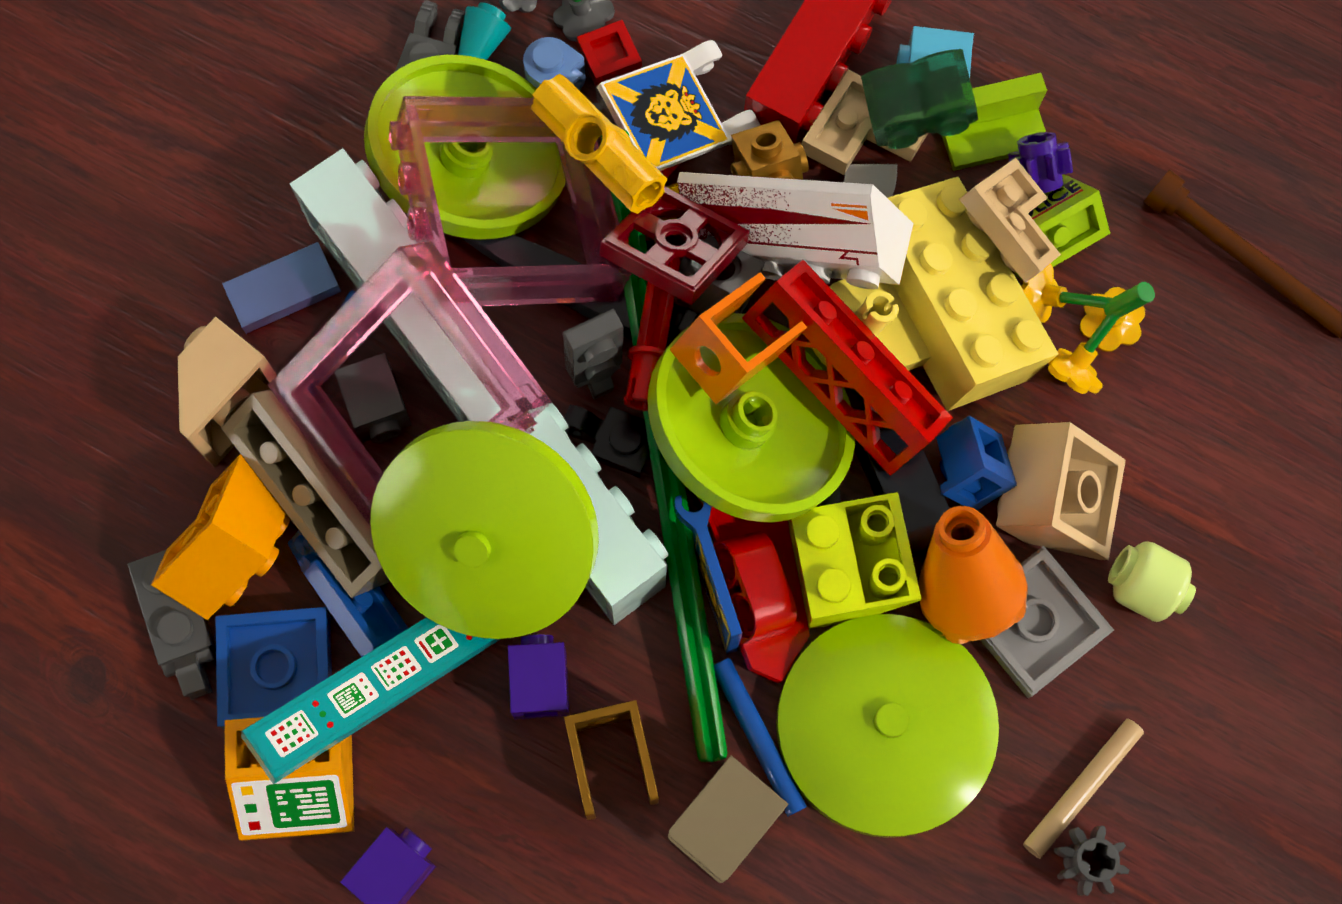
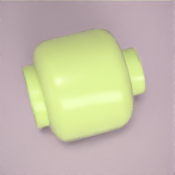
(1152, 581)

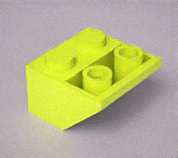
(853, 560)

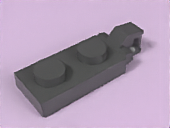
(594, 352)
(177, 634)

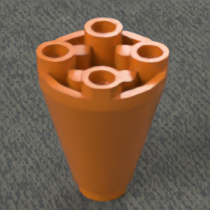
(970, 579)

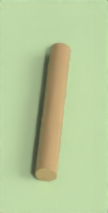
(1083, 788)

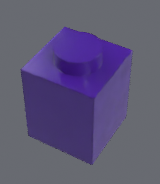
(538, 678)
(390, 868)

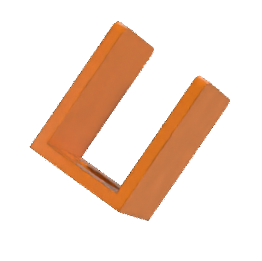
(734, 367)

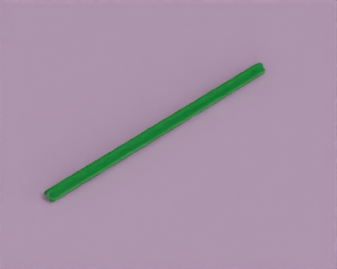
(681, 561)

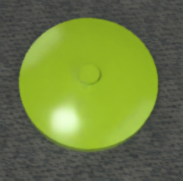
(478, 186)
(761, 449)
(484, 529)
(887, 726)

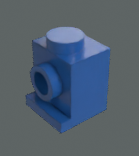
(974, 463)

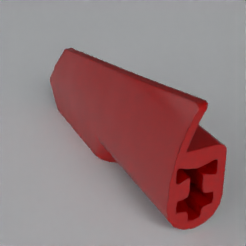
(763, 589)

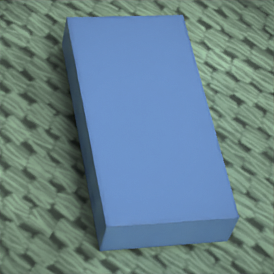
(281, 287)

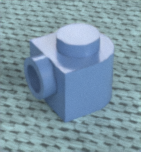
(552, 57)

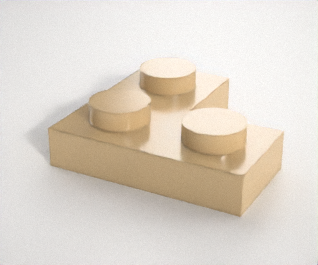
(845, 127)
(1001, 210)

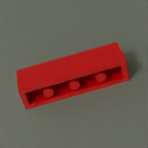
(811, 61)

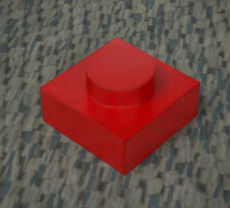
(609, 52)

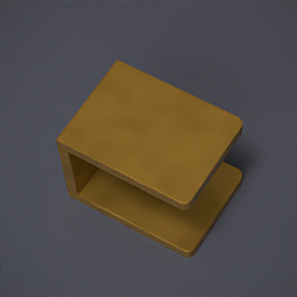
(602, 717)

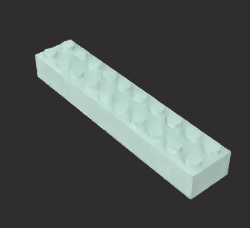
(361, 235)

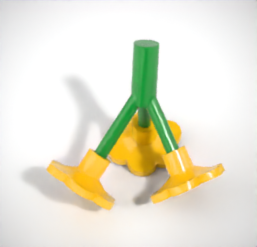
(1108, 323)

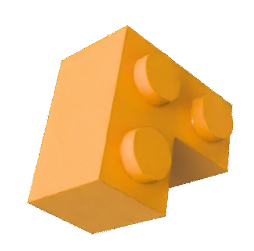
(224, 543)

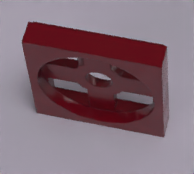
(654, 263)

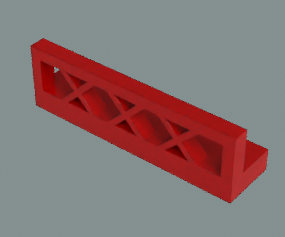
(853, 361)

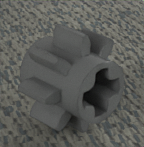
(1102, 851)

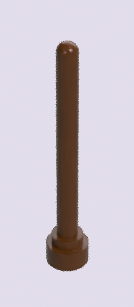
(1173, 198)

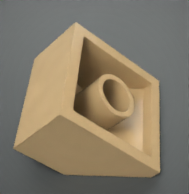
(213, 381)
(1063, 490)

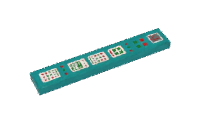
(357, 696)

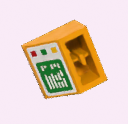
(304, 803)

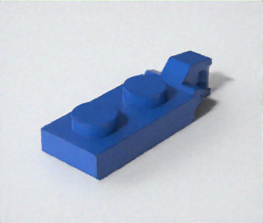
(366, 618)

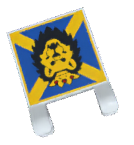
(669, 110)

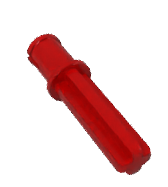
(650, 342)

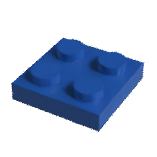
(269, 659)

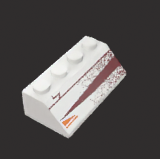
(832, 226)

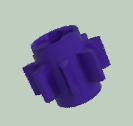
(1044, 159)

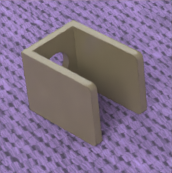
(726, 820)

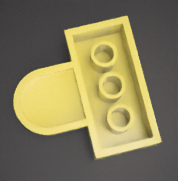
(954, 304)

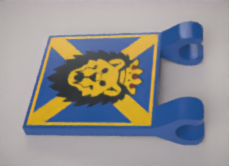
(711, 574)

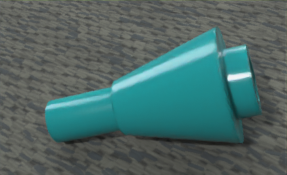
(482, 30)

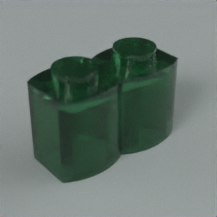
(920, 99)

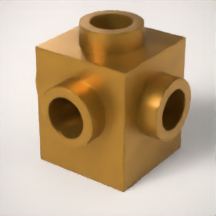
(768, 153)

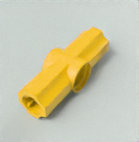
(616, 160)

